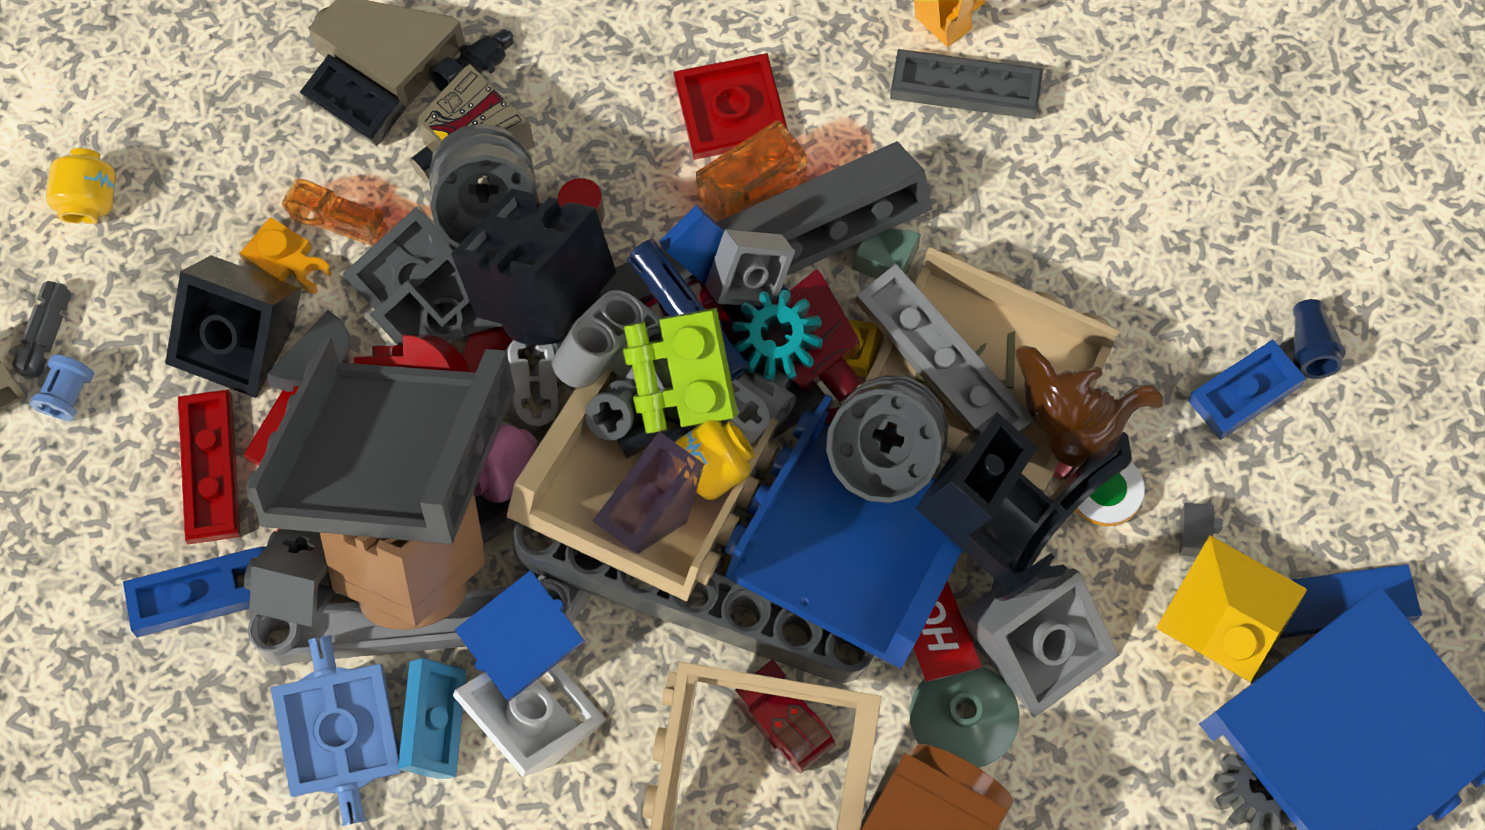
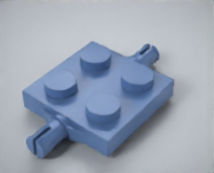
(336, 730)

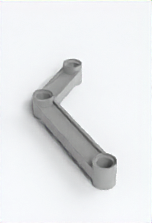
(357, 636)

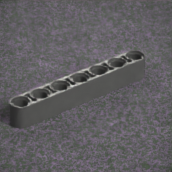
(710, 619)

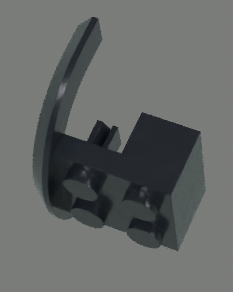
(1001, 514)

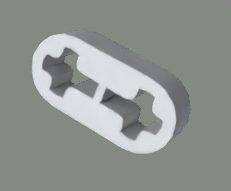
(542, 382)

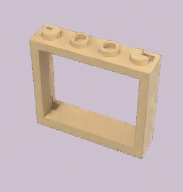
(672, 741)

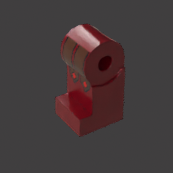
(786, 722)

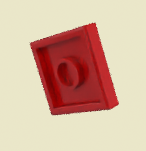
(727, 103)

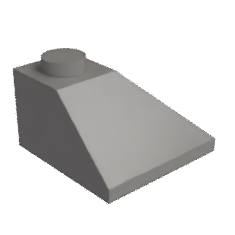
(1042, 640)

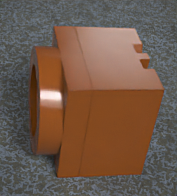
(939, 793)

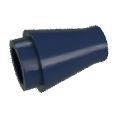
(1316, 343)

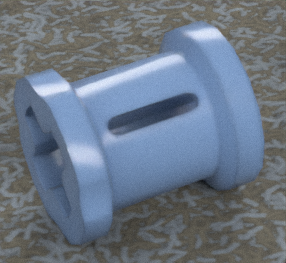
(62, 387)

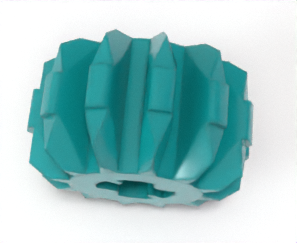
(788, 320)

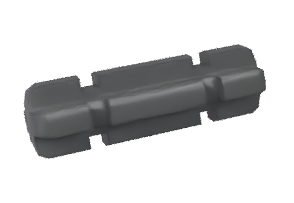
(41, 329)

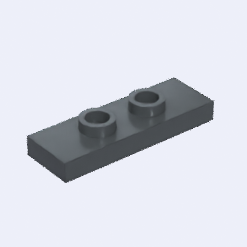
(966, 84)

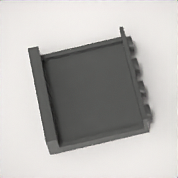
(381, 448)

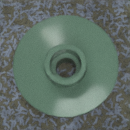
(976, 739)

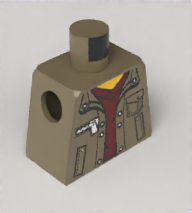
(463, 103)

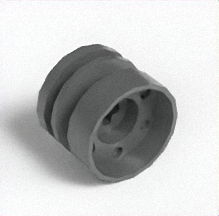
(461, 157)
(858, 444)

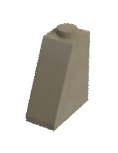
(387, 43)

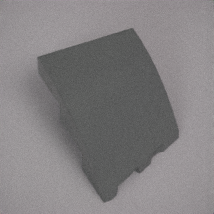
(417, 281)

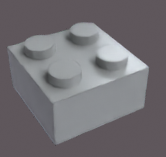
(747, 266)

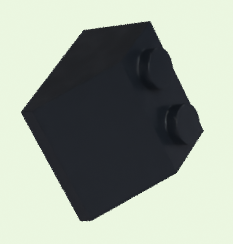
(230, 323)

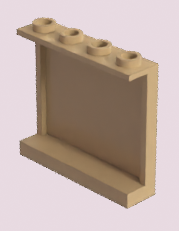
(983, 311)
(578, 473)

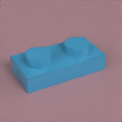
(431, 720)

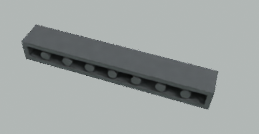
(821, 213)

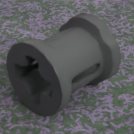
(613, 411)

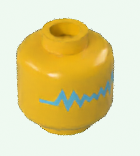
(81, 186)
(724, 456)

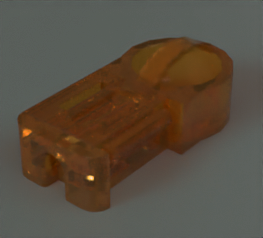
(333, 212)

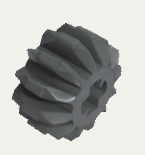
(1246, 805)

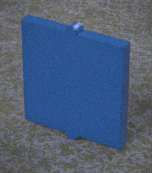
(519, 635)

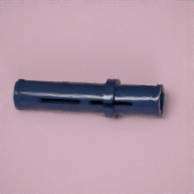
(675, 293)

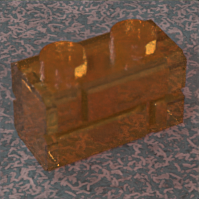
(752, 172)

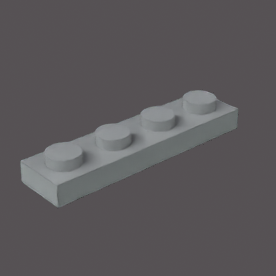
(938, 352)

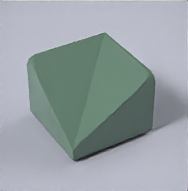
(885, 250)

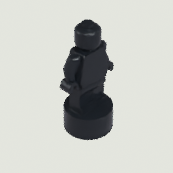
(480, 55)

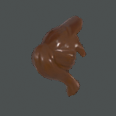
(1074, 413)

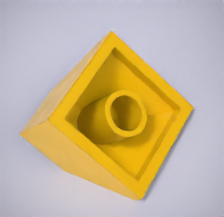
(1231, 609)

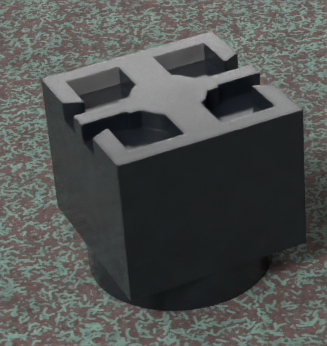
(535, 266)

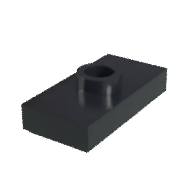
(352, 100)

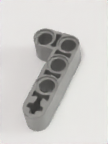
(598, 345)

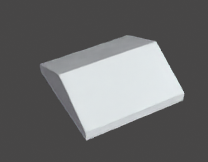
(532, 726)

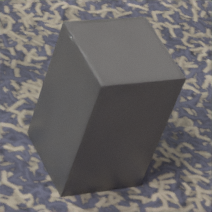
(1195, 527)

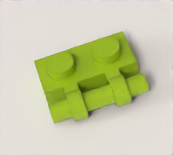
(696, 367)

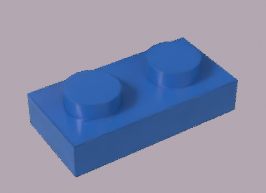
(1246, 389)

